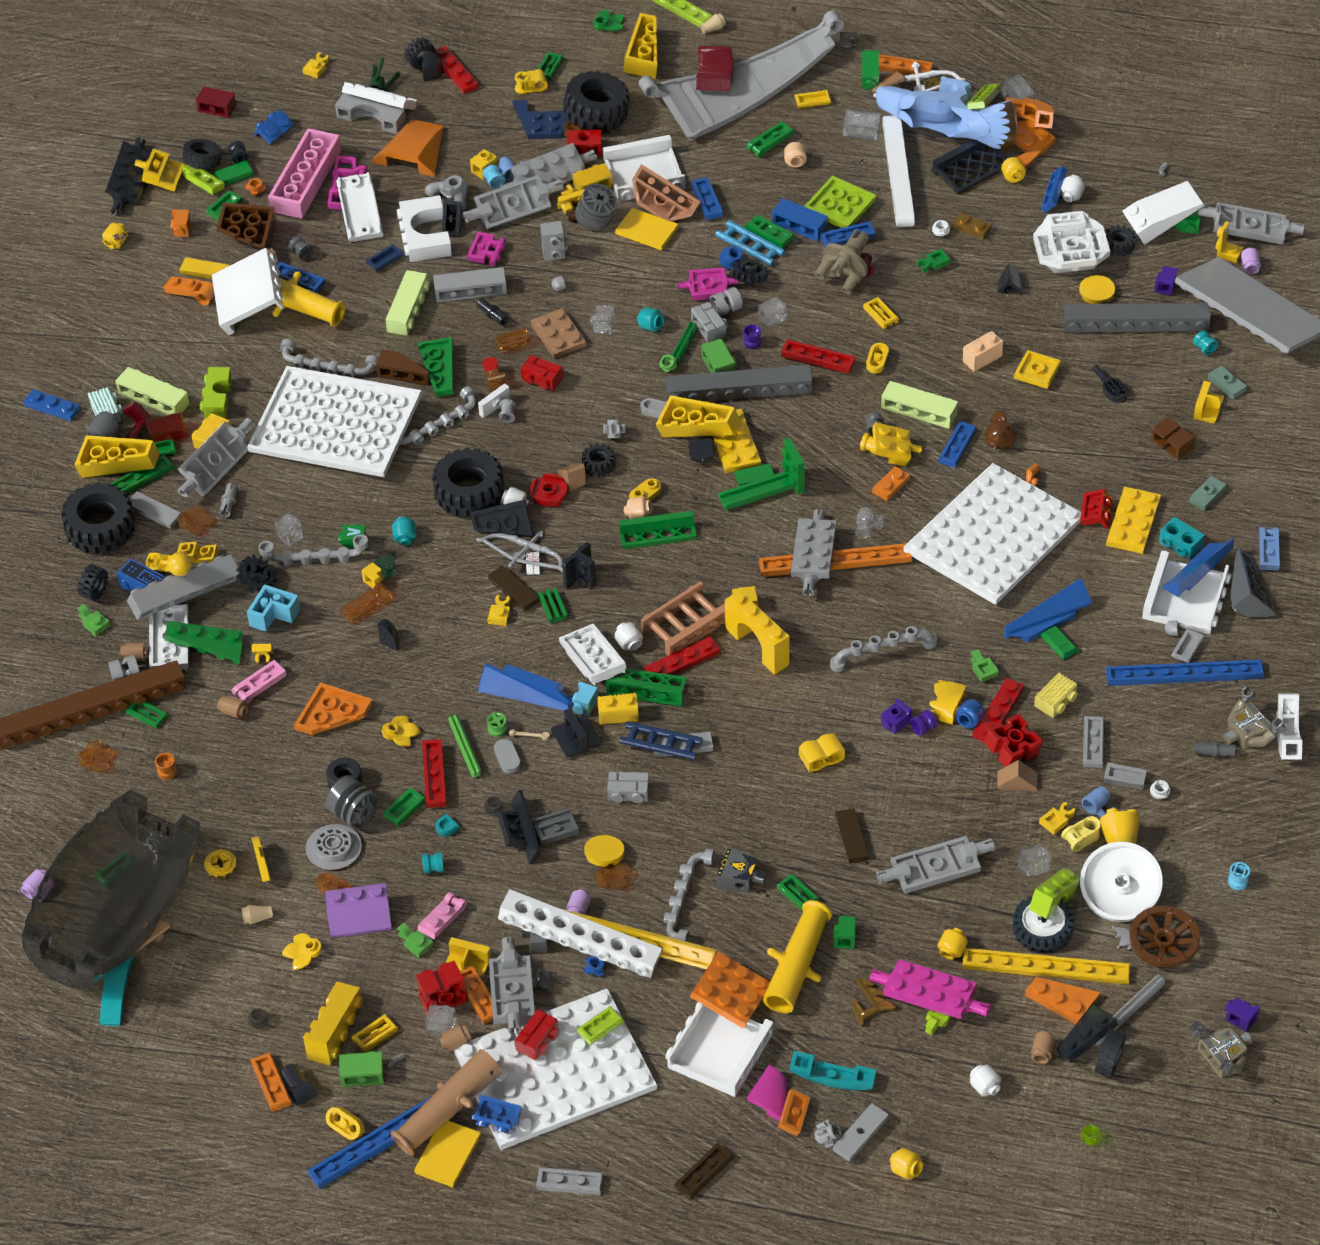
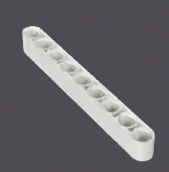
(898, 172)

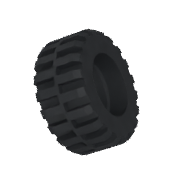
(601, 87)
(462, 466)
(101, 536)

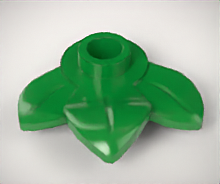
(607, 21)

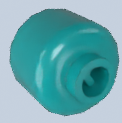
(650, 319)
(404, 530)

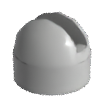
(558, 283)
(1172, 628)

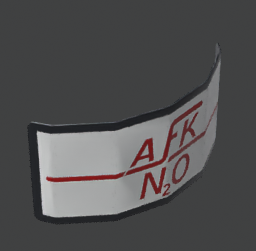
(532, 569)

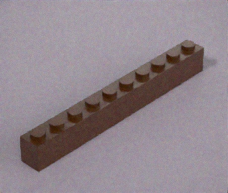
(91, 704)

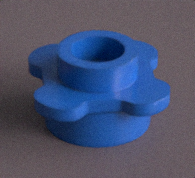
(594, 961)

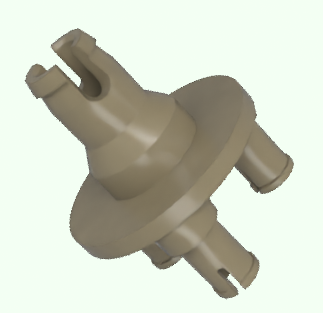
(845, 260)

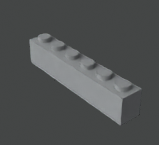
(178, 589)

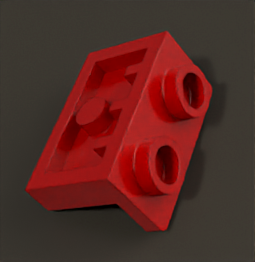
(1096, 508)

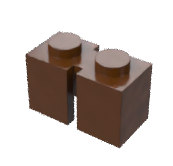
(1168, 433)

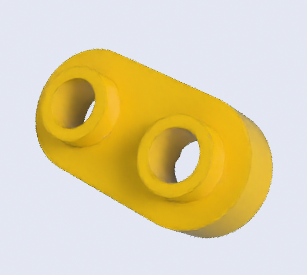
(877, 358)
(649, 488)
(346, 1124)

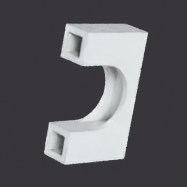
(419, 245)

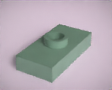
(1227, 382)
(1207, 493)

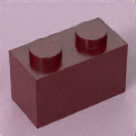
(216, 102)

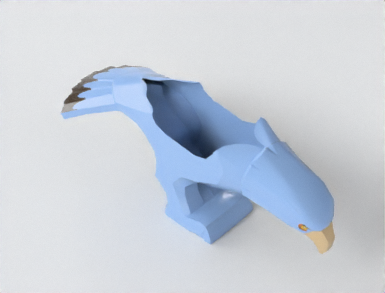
(948, 112)

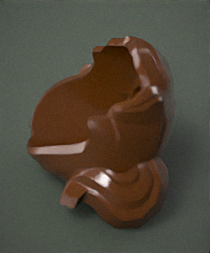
(1000, 432)

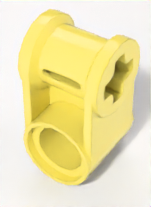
(1080, 835)

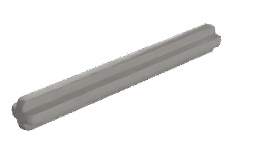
(1136, 1002)

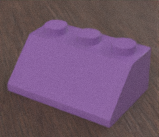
(358, 910)

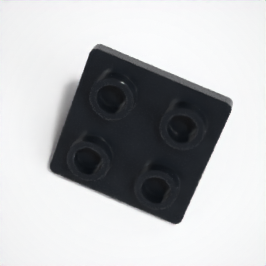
(580, 568)
(575, 734)

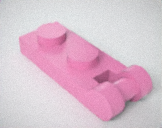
(259, 681)
(442, 915)

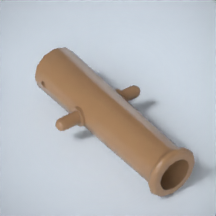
(447, 1101)

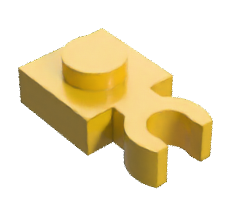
(316, 67)
(500, 612)
(1056, 820)

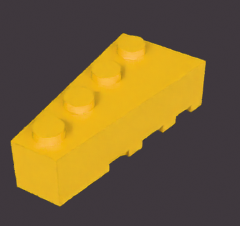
(642, 49)
(696, 418)
(115, 455)
(333, 1021)

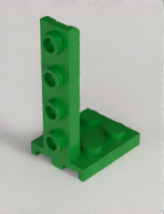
(791, 478)

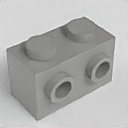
(553, 240)

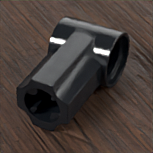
(299, 1087)

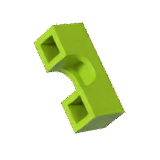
(217, 383)
(1058, 887)

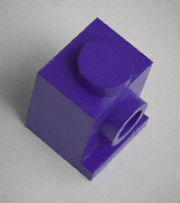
(1166, 281)
(896, 716)
(1241, 1014)

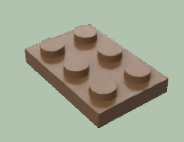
(558, 333)

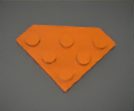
(331, 708)

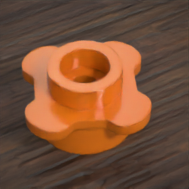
(255, 186)

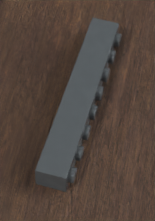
(1136, 317)
(741, 383)

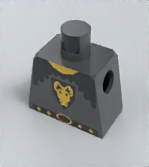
(738, 872)

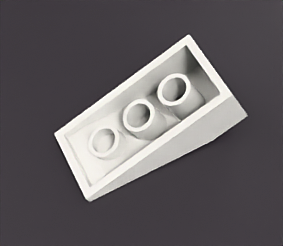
(1162, 210)

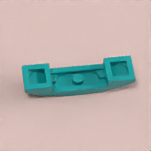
(113, 994)
(830, 1074)

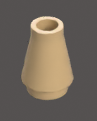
(714, 23)
(253, 914)

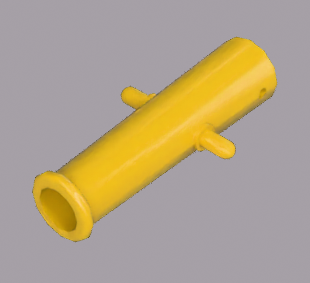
(309, 302)
(796, 960)

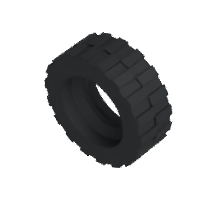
(201, 154)
(1110, 1053)

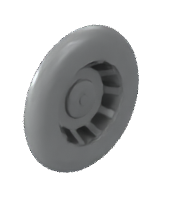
(332, 842)

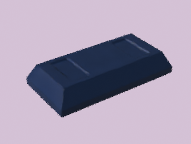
(384, 257)

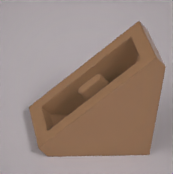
(573, 475)
(1017, 777)

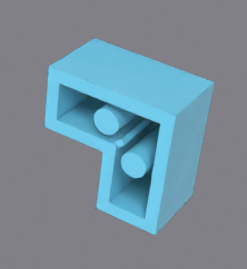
(272, 604)

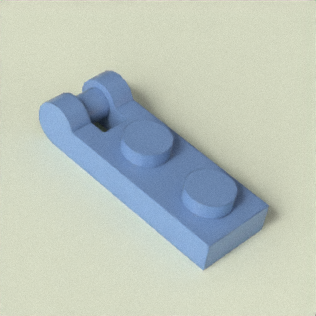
(1269, 548)

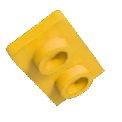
(1227, 250)

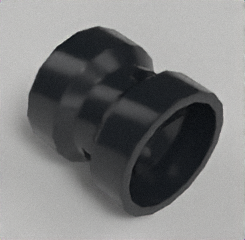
(238, 152)

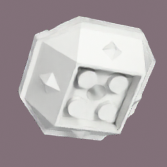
(1070, 242)

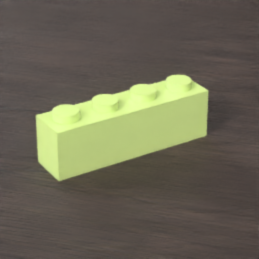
(407, 302)
(152, 392)
(919, 404)

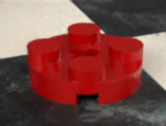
(552, 498)

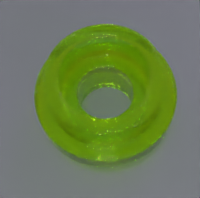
(1090, 1130)

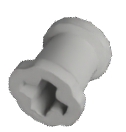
(507, 411)

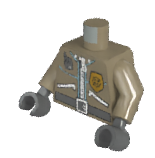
(1249, 725)
(1222, 1048)

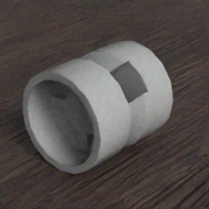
(727, 301)
(116, 667)

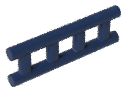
(653, 733)

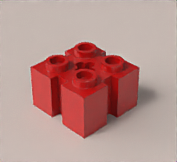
(1013, 741)
(441, 986)

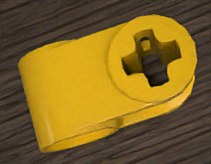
(531, 81)

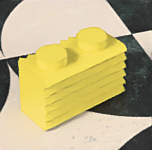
(1056, 695)

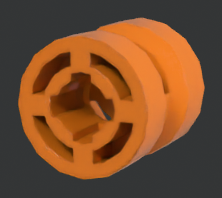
(166, 766)

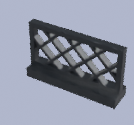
(963, 154)

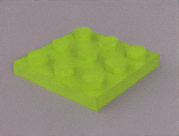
(841, 202)

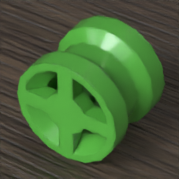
(497, 719)

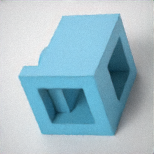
(585, 699)

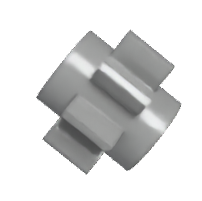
(614, 428)
(827, 1133)

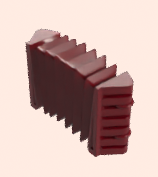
(715, 68)

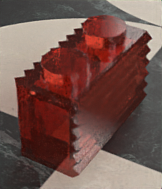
(167, 427)

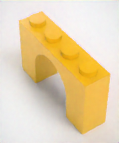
(744, 616)

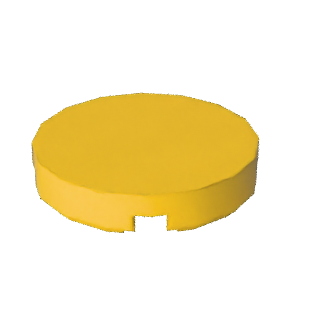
(1097, 289)
(604, 850)

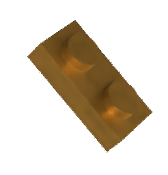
(971, 225)

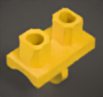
(569, 198)

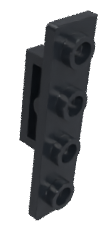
(518, 828)

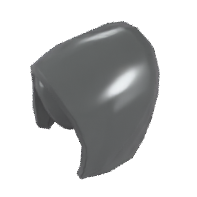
(104, 425)

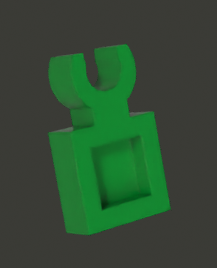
(935, 259)

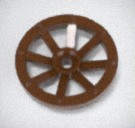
(1164, 938)

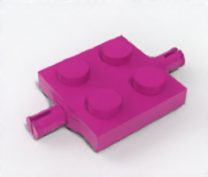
(706, 282)

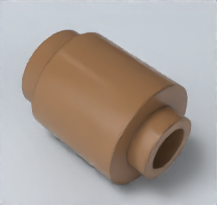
(139, 650)
(232, 706)
(455, 1037)
(1043, 1047)

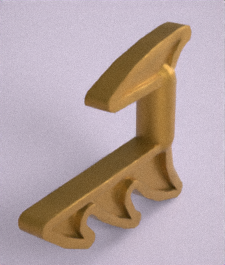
(875, 998)

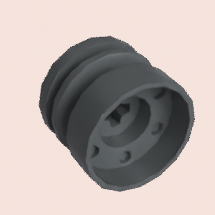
(596, 207)
(352, 801)

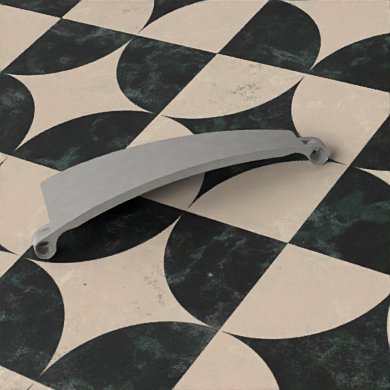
(752, 84)

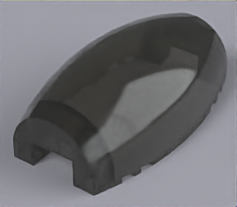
(108, 891)

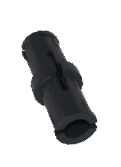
(492, 312)

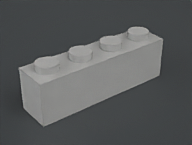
(470, 284)

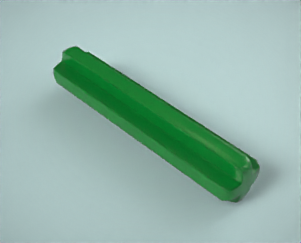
(684, 341)

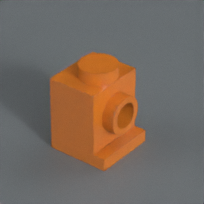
(181, 223)

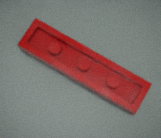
(456, 71)
(818, 356)
(684, 658)
(999, 707)
(434, 773)

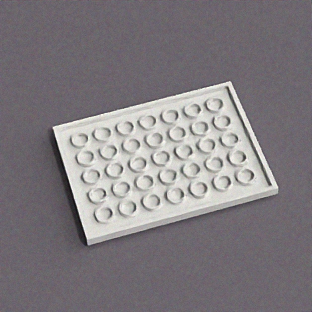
(335, 421)
(993, 533)
(569, 1078)

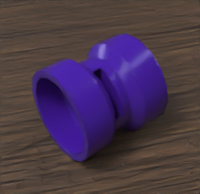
(752, 336)
(923, 722)

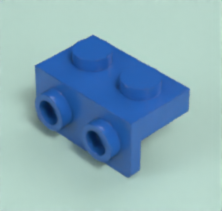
(274, 126)
(497, 1113)

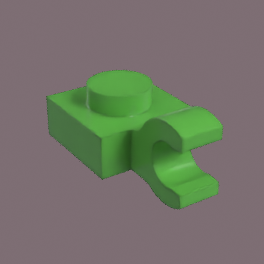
(93, 621)
(983, 667)
(415, 942)

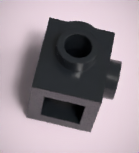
(701, 449)

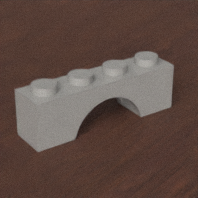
(352, 107)

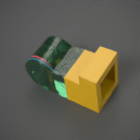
(379, 570)

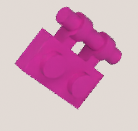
(481, 249)

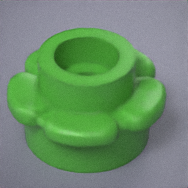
(665, 359)

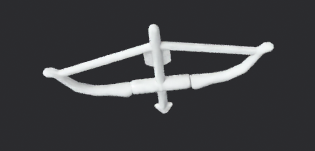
(919, 76)

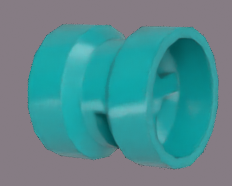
(1205, 342)
(432, 862)

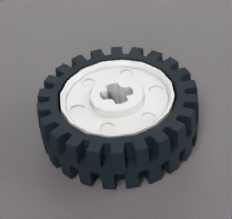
(1040, 931)

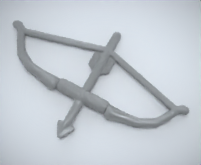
(519, 556)

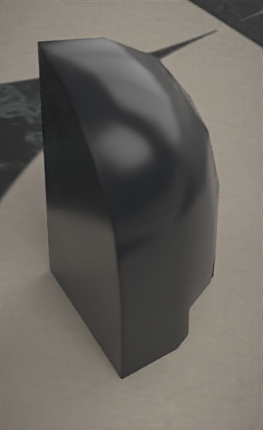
(431, 66)
(1010, 280)
(388, 634)

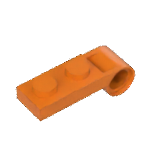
(201, 290)

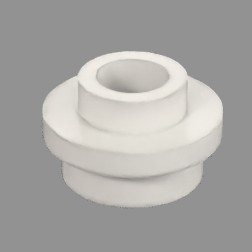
(941, 228)
(1160, 789)

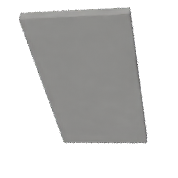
(1251, 304)

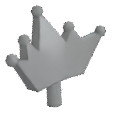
(1123, 933)

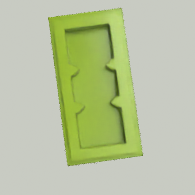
(600, 1025)

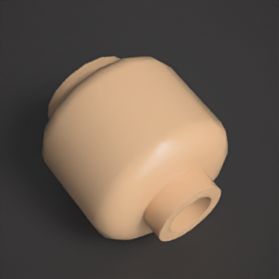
(795, 154)
(638, 507)

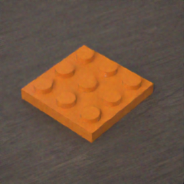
(730, 989)

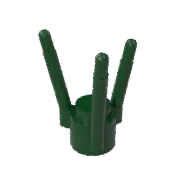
(379, 82)

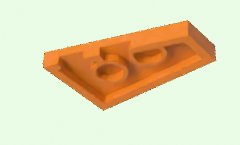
(1062, 998)

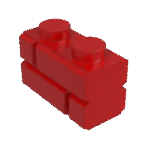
(542, 373)
(537, 1034)

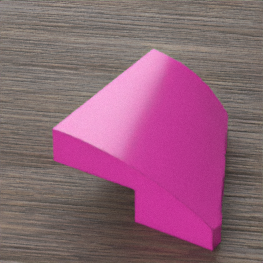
(770, 1092)

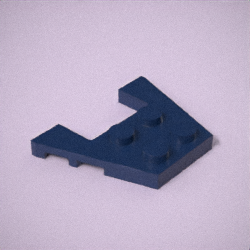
(540, 123)

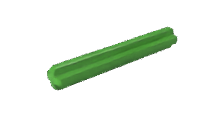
(465, 746)

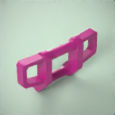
(343, 172)

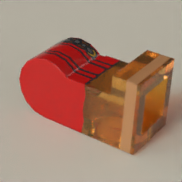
(491, 372)

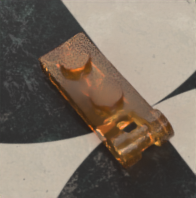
(366, 603)

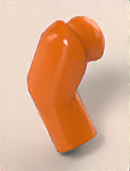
(1030, 474)

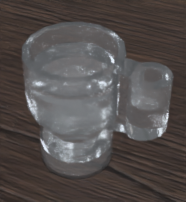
(866, 520)

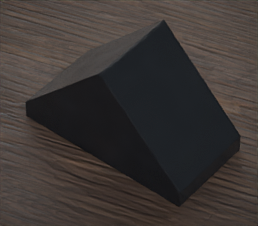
(452, 217)

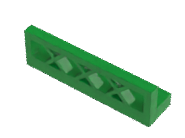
(657, 526)
(646, 689)

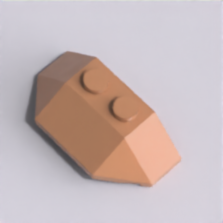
(662, 196)

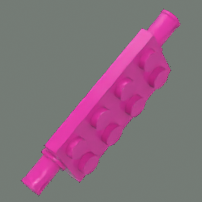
(930, 989)

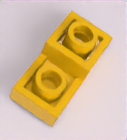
(199, 553)

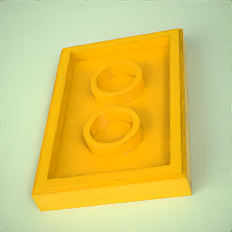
(646, 229)
(447, 1153)

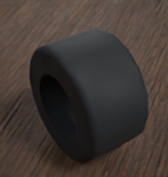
(341, 767)

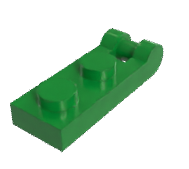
(770, 139)
(769, 231)

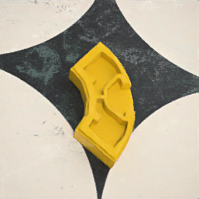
(260, 859)

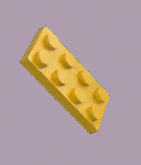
(737, 450)
(1133, 520)

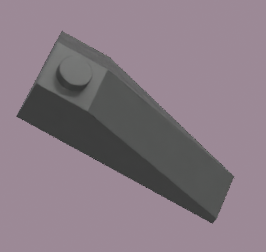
(1248, 590)

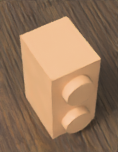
(982, 351)

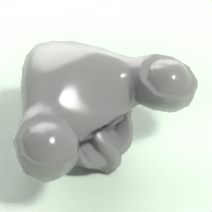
(452, 187)

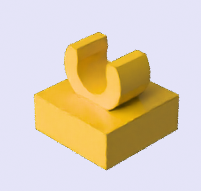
(262, 649)

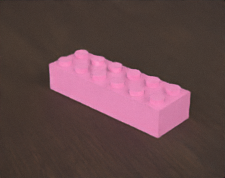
(305, 173)

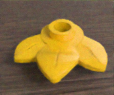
(400, 731)
(302, 951)

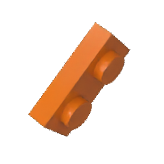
(891, 483)
(794, 1112)

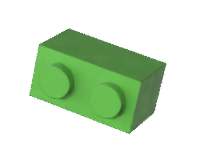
(718, 356)
(361, 1069)

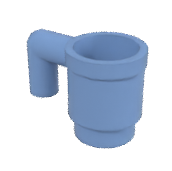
(505, 165)
(1096, 800)

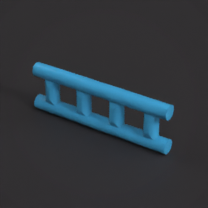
(753, 251)

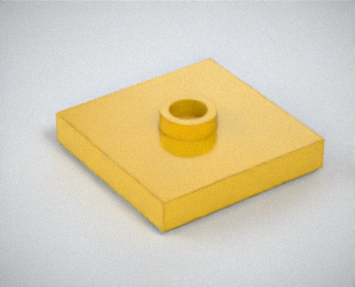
(1037, 369)

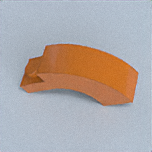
(1034, 110)

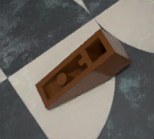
(398, 367)

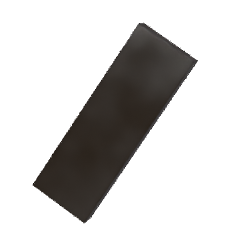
(513, 588)
(851, 835)
(703, 1171)

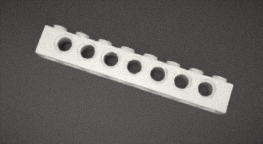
(579, 933)

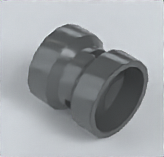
(300, 247)
(870, 419)

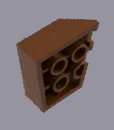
(248, 223)

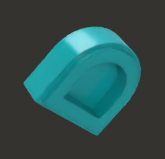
(446, 826)

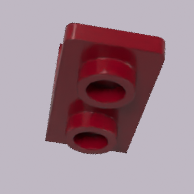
(139, 415)

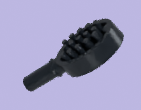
(1112, 387)

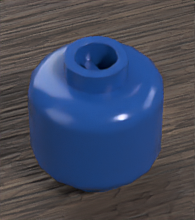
(970, 713)

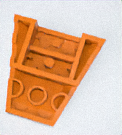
(414, 143)

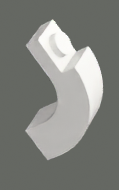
(1289, 741)

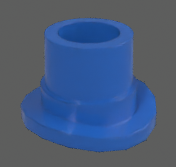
(729, 256)

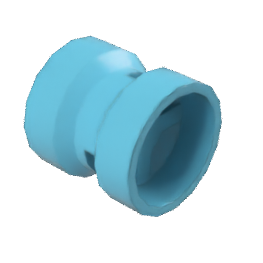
(493, 176)
(1239, 876)

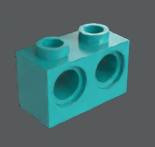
(1181, 538)

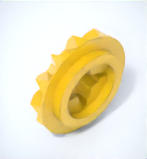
(227, 859)

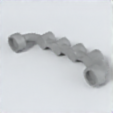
(288, 346)
(445, 419)
(360, 543)
(929, 641)
(682, 888)

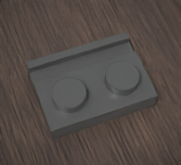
(555, 826)

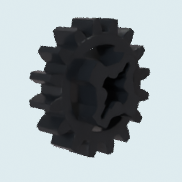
(749, 272)
(257, 573)

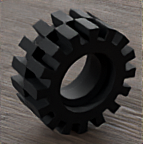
(415, 49)
(1120, 233)
(596, 452)
(92, 582)

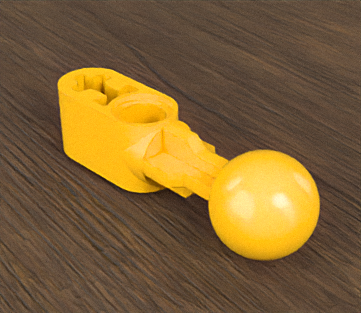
(177, 563)

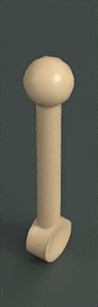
(545, 735)

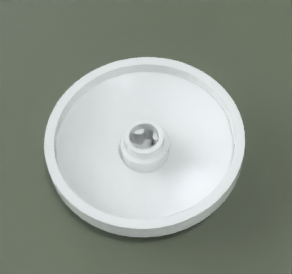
(1121, 881)

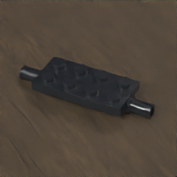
(126, 179)

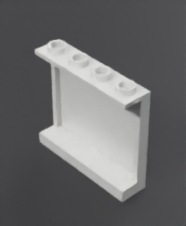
(653, 153)
(247, 288)
(1193, 608)
(718, 1050)

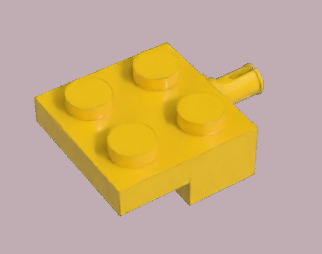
(161, 170)
(893, 444)

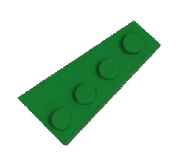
(439, 361)
(218, 641)

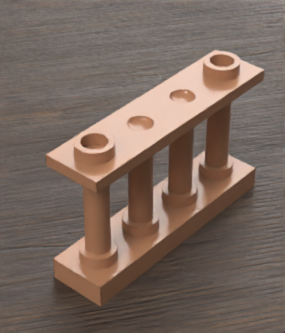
(690, 634)

